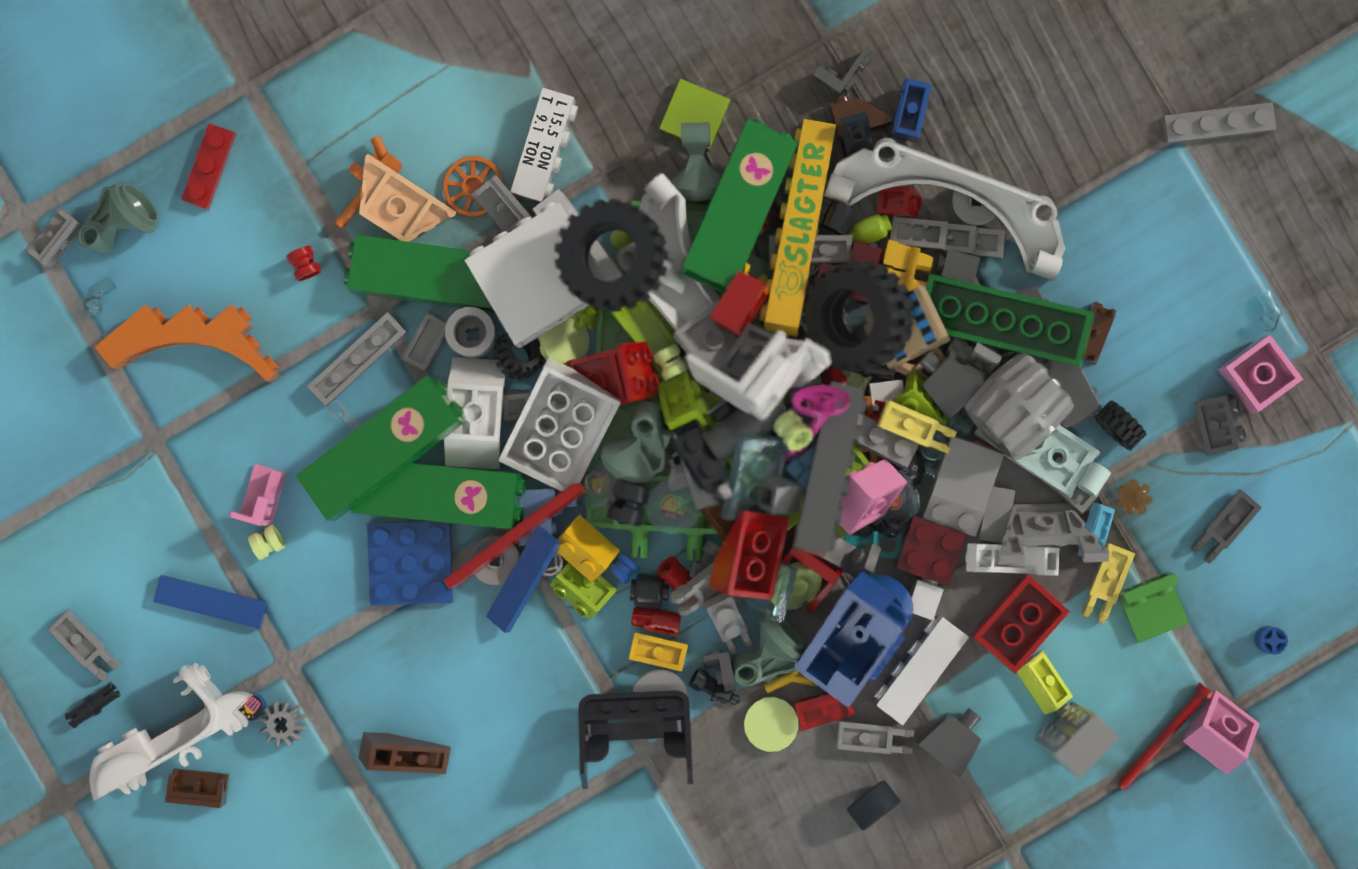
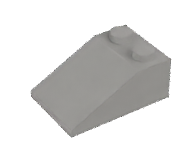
(963, 485)

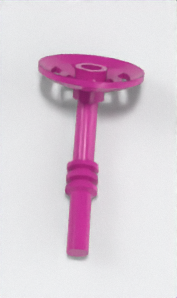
(819, 407)

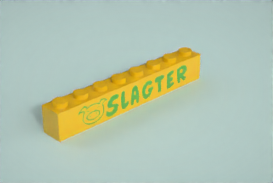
(799, 227)

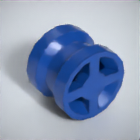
(623, 567)
(1277, 641)

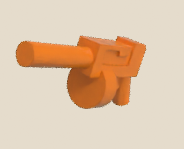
(383, 156)

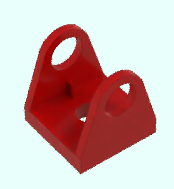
(827, 571)

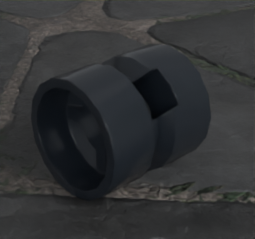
(628, 503)

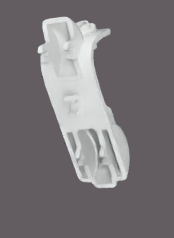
(131, 759)

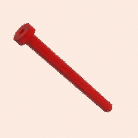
(1165, 735)

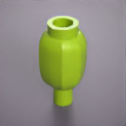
(870, 229)

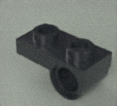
(855, 133)
(835, 216)

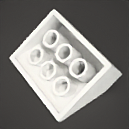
(559, 427)

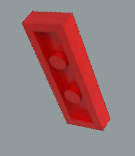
(208, 166)

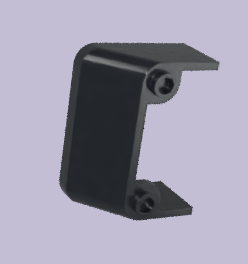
(631, 718)

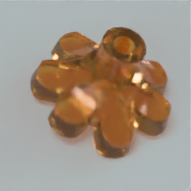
(1130, 497)

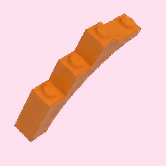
(148, 331)

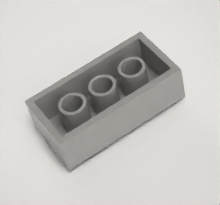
(1076, 738)

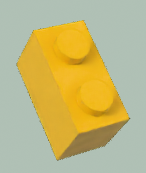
(586, 548)

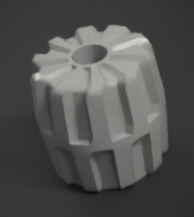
(1019, 406)

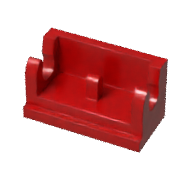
(739, 303)
(820, 710)

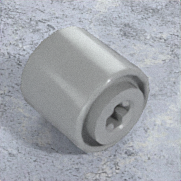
(466, 319)

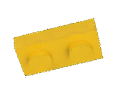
(658, 651)

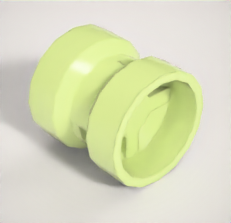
(672, 368)
(792, 430)
(266, 542)

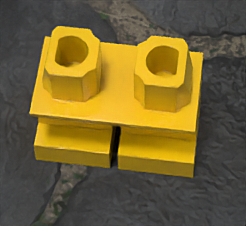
(907, 260)

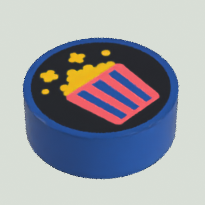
(254, 707)

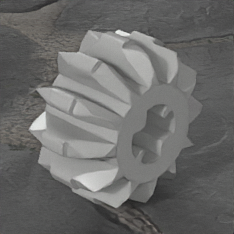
(273, 722)

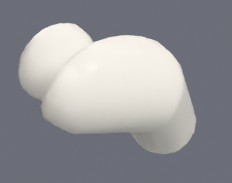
(671, 279)

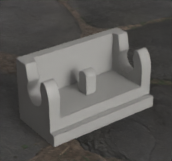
(500, 204)
(55, 238)

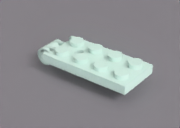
(1074, 469)

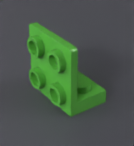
(1153, 606)

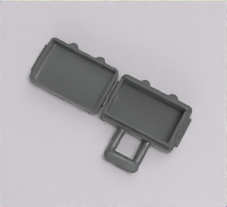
(1071, 380)

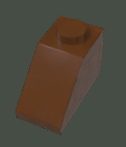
(846, 107)

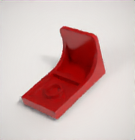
(621, 371)

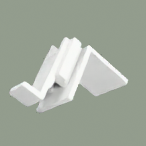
(765, 380)

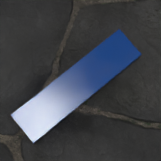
(523, 579)
(210, 601)

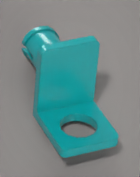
(875, 538)

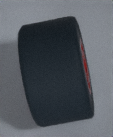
(873, 805)

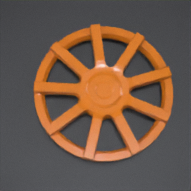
(469, 184)

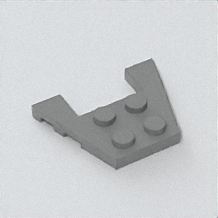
(1048, 525)

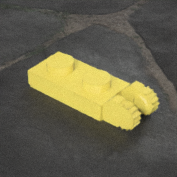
(913, 426)
(1108, 581)

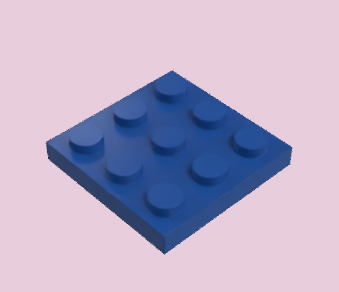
(409, 562)

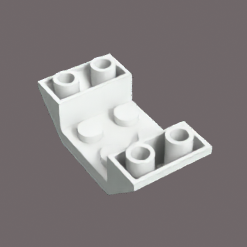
(479, 392)

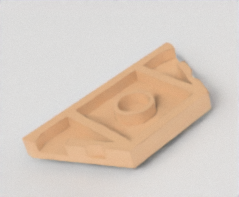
(398, 203)

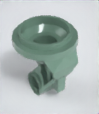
(698, 177)
(117, 208)
(642, 454)
(777, 653)

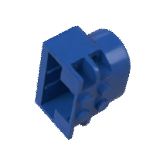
(858, 636)

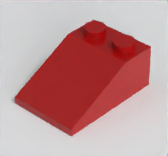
(750, 556)

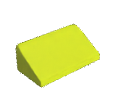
(1044, 683)

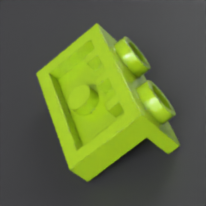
(918, 399)
(682, 400)
(580, 592)

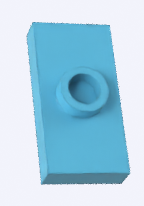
(1099, 522)

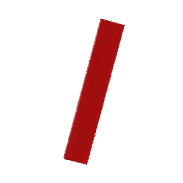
(515, 535)

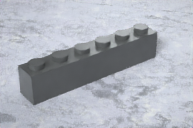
(827, 476)

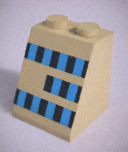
(927, 329)

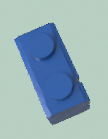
(910, 110)

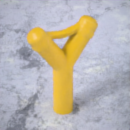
(786, 679)

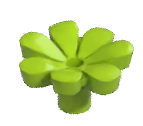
(587, 317)

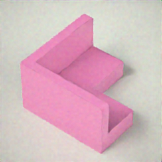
(261, 496)

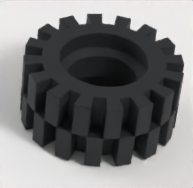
(512, 363)
(1120, 425)

